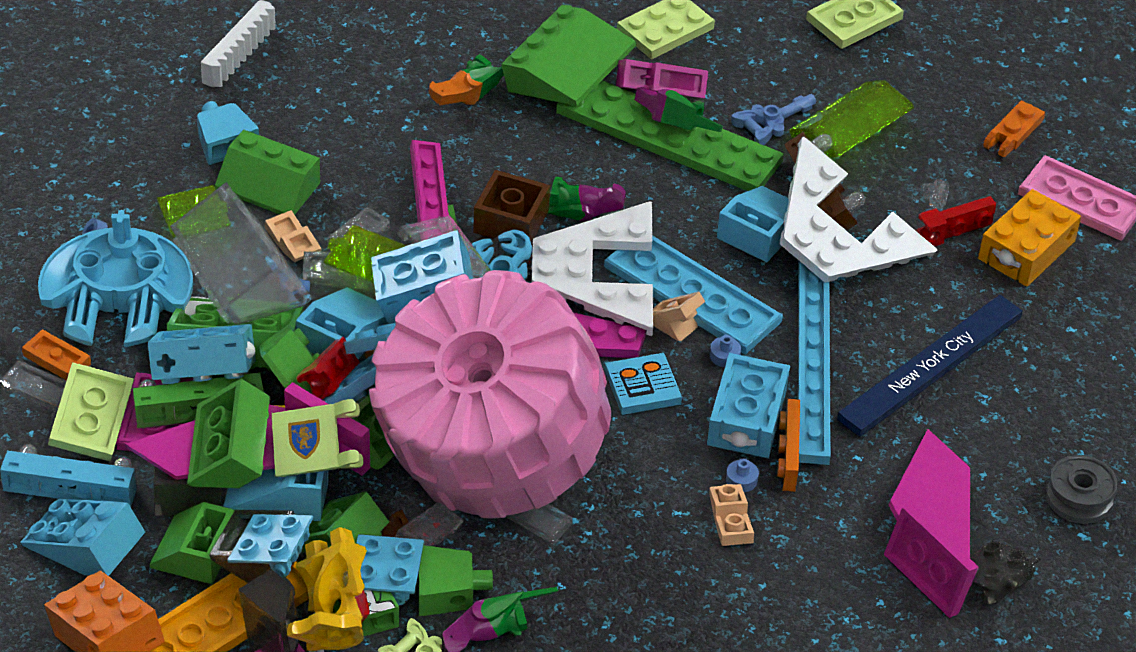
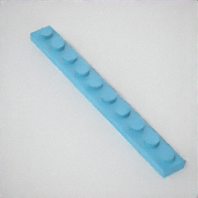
(813, 367)

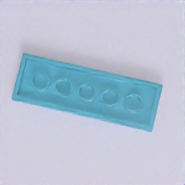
(673, 274)

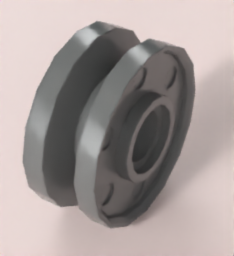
(1081, 489)

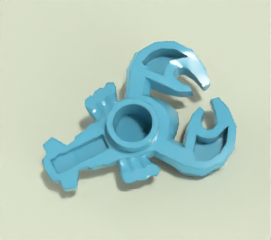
(519, 247)

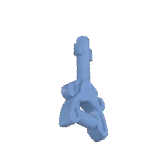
(770, 117)

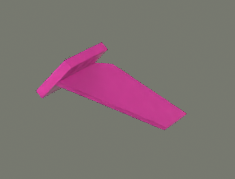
(172, 448)
(934, 525)

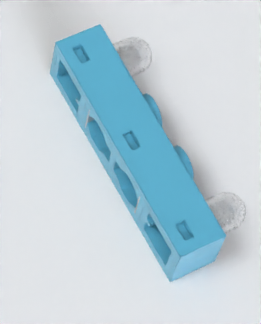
(67, 478)

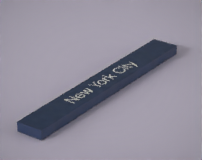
(929, 365)

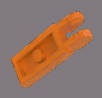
(1014, 128)

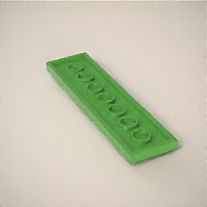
(707, 151)

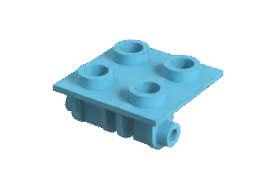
(272, 541)
(391, 565)

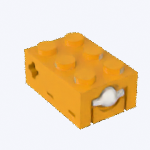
(1029, 237)

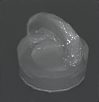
(938, 194)

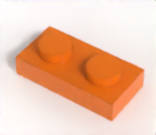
(54, 354)

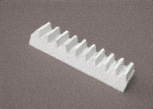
(238, 44)

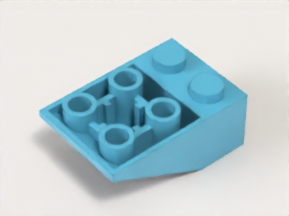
(754, 222)
(339, 316)
(297, 493)
(85, 534)

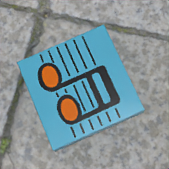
(643, 383)

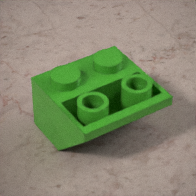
(190, 541)

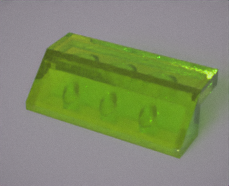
(855, 116)

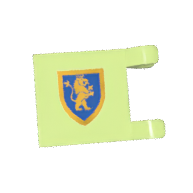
(308, 439)

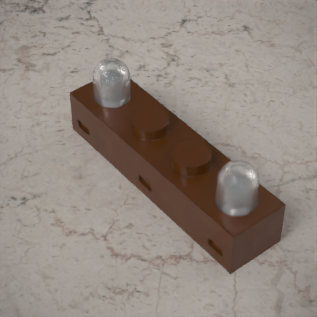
(834, 205)

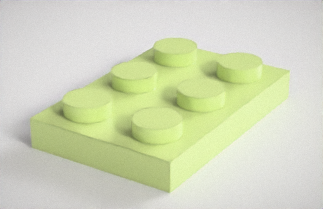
(853, 20)
(666, 26)
(90, 412)

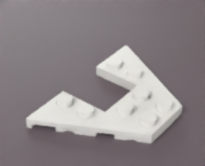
(825, 244)
(566, 258)

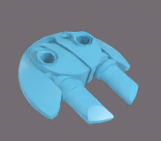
(118, 271)

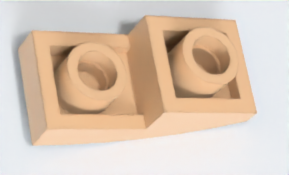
(731, 514)

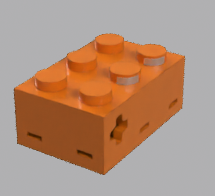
(103, 618)

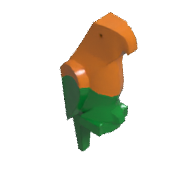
(467, 84)

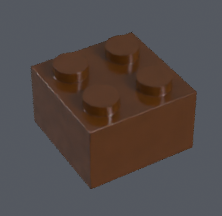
(511, 204)

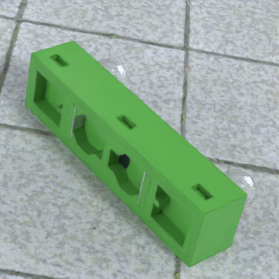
(178, 401)

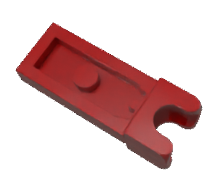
(956, 220)
(329, 369)

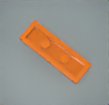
(789, 445)

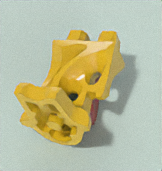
(329, 576)

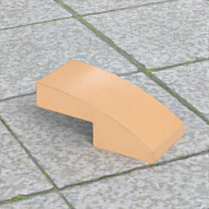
(291, 236)

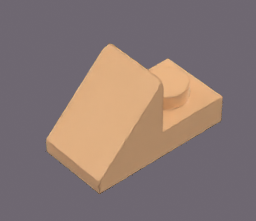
(677, 315)

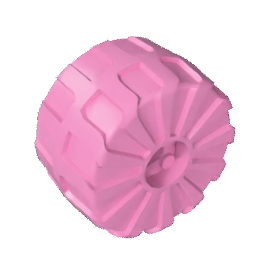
(491, 394)

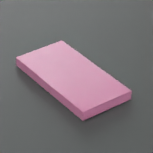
(1096, 201)

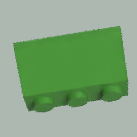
(269, 173)
(229, 437)

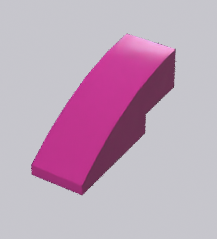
(658, 76)

